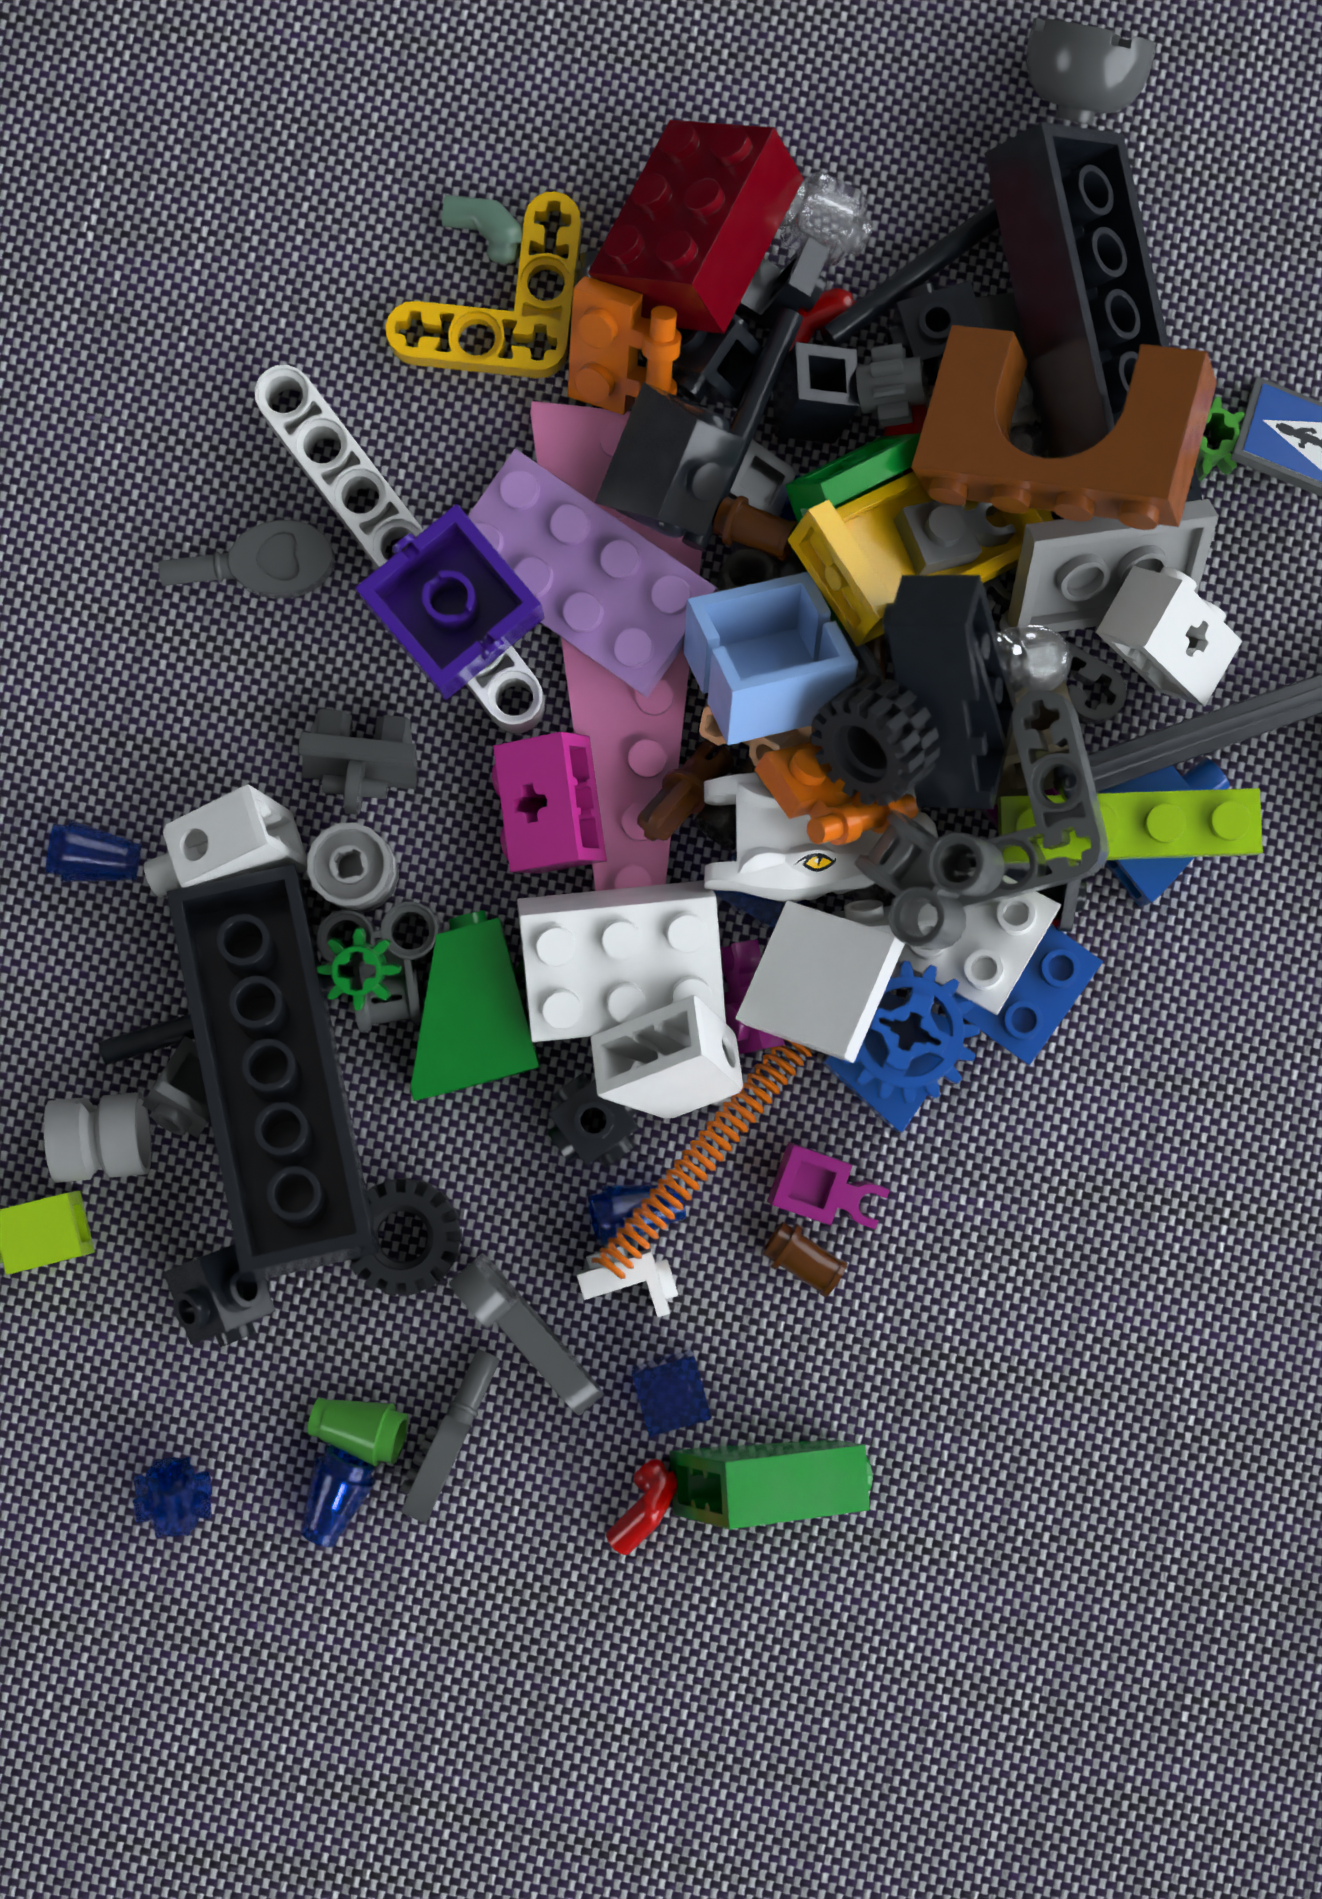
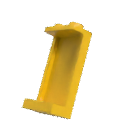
(861, 557)

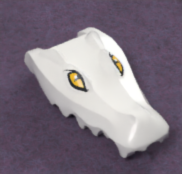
(775, 851)

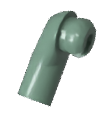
(490, 219)

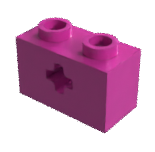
(554, 771)

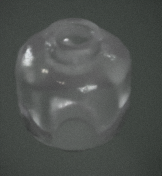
(829, 214)

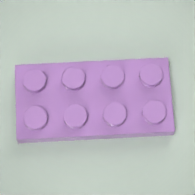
(590, 572)

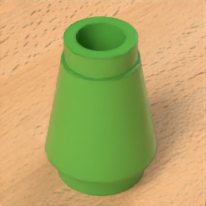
(360, 1428)

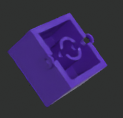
(450, 601)

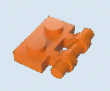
(606, 345)
(804, 789)

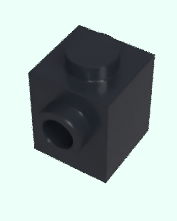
(815, 393)

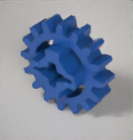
(947, 1048)

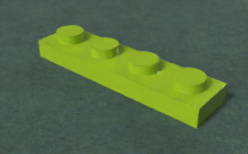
(1154, 825)

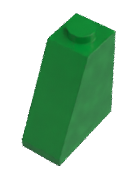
(472, 1012)
(770, 1482)

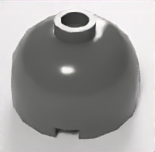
(1086, 68)

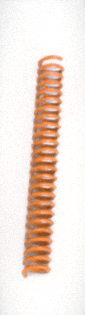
(645, 1210)

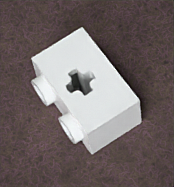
(1169, 634)

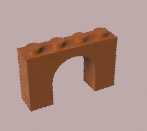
(1129, 476)

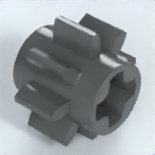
(892, 385)

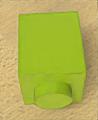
(44, 1232)

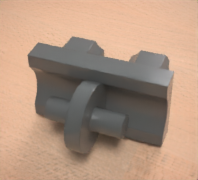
(358, 765)

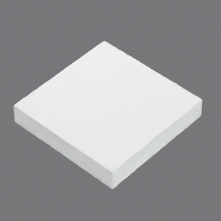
(820, 981)

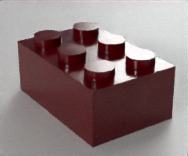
(700, 220)

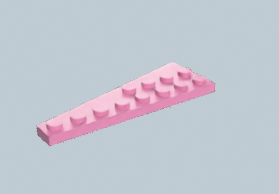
(630, 734)

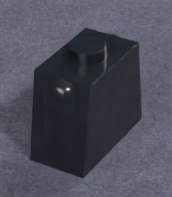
(670, 464)

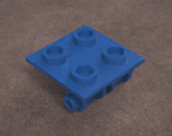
(1040, 996)

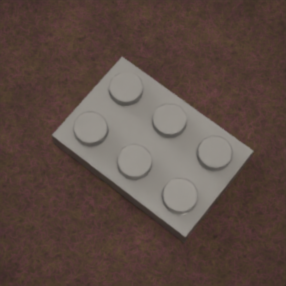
(1076, 568)

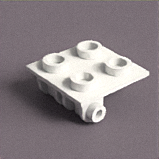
(991, 949)

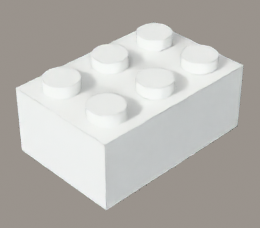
(617, 956)

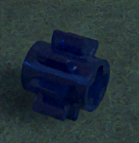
(172, 1497)

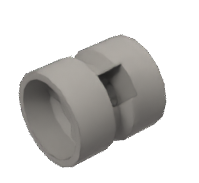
(352, 867)
(91, 1137)

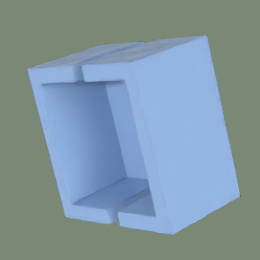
(766, 655)

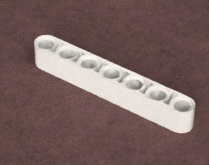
(384, 523)

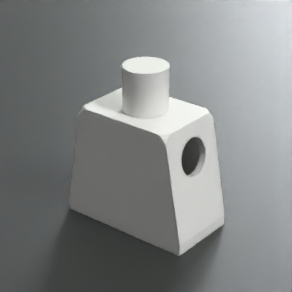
(226, 840)
(668, 1060)

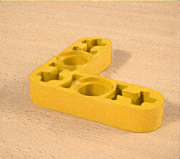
(529, 313)

